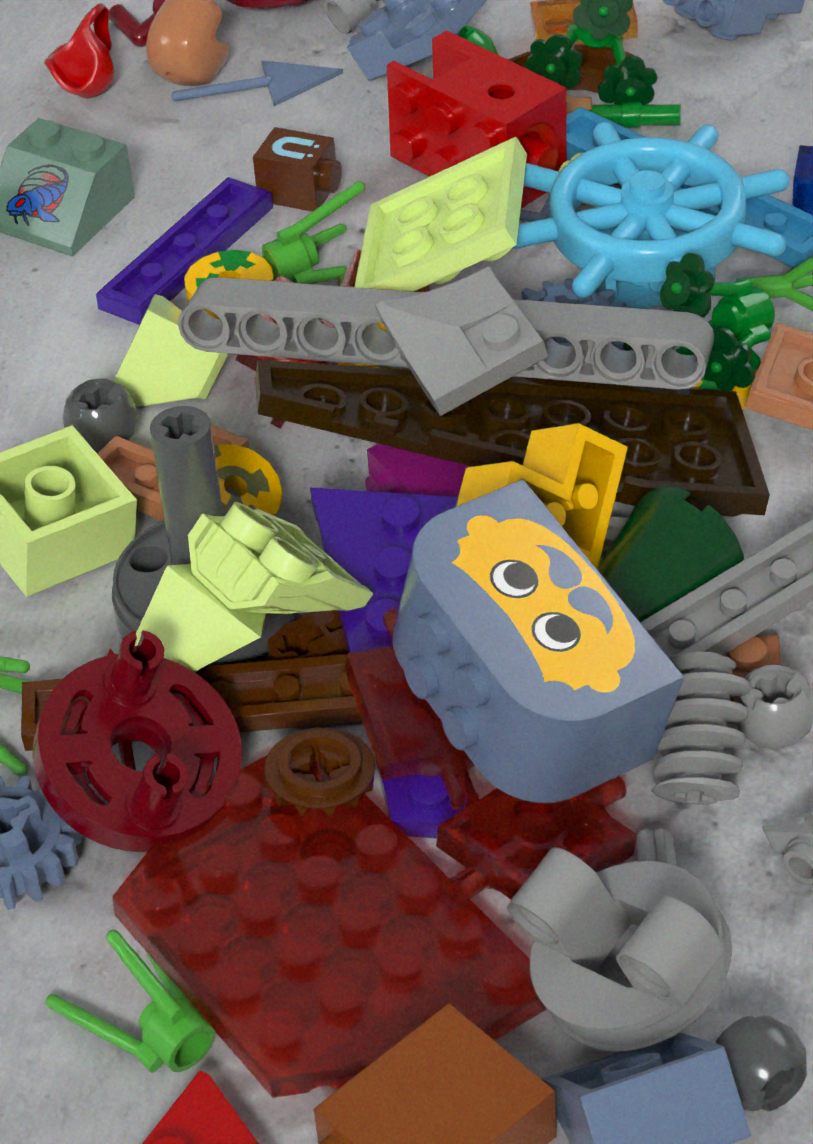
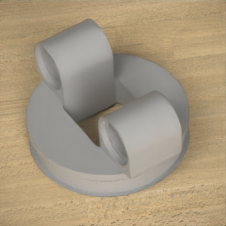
(671, 959)

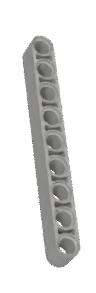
(361, 341)

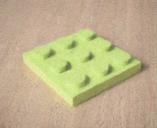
(445, 222)

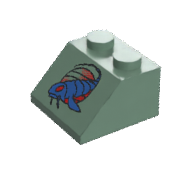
(62, 185)

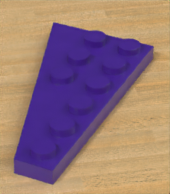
(374, 542)

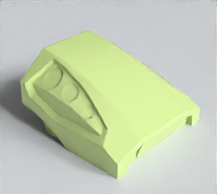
(268, 565)

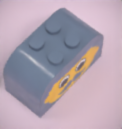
(529, 651)

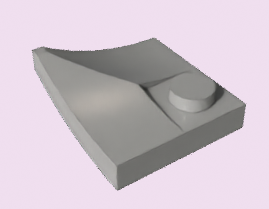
(461, 338)

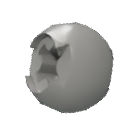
(777, 707)

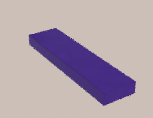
(202, 231)

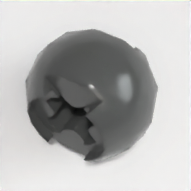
(100, 412)
(764, 1061)

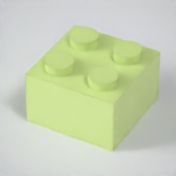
(60, 511)

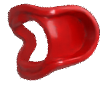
(85, 62)

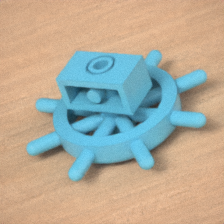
(648, 220)

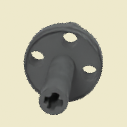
(187, 489)

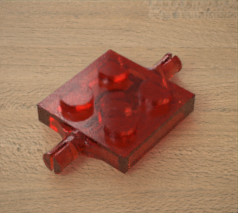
(402, 727)
(508, 837)

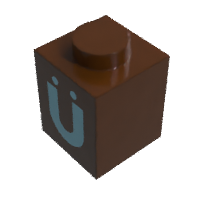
(297, 168)

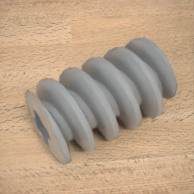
(699, 732)

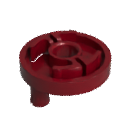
(135, 702)

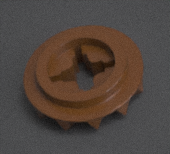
(339, 753)

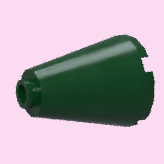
(667, 551)

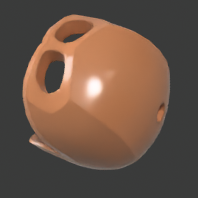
(184, 42)

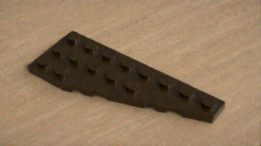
(671, 434)

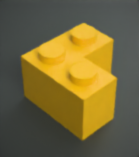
(571, 474)

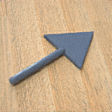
(282, 79)

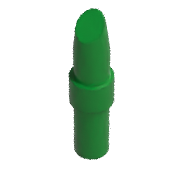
(638, 114)

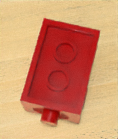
(471, 108)

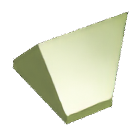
(161, 363)
(195, 622)

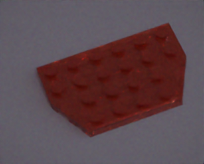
(317, 936)

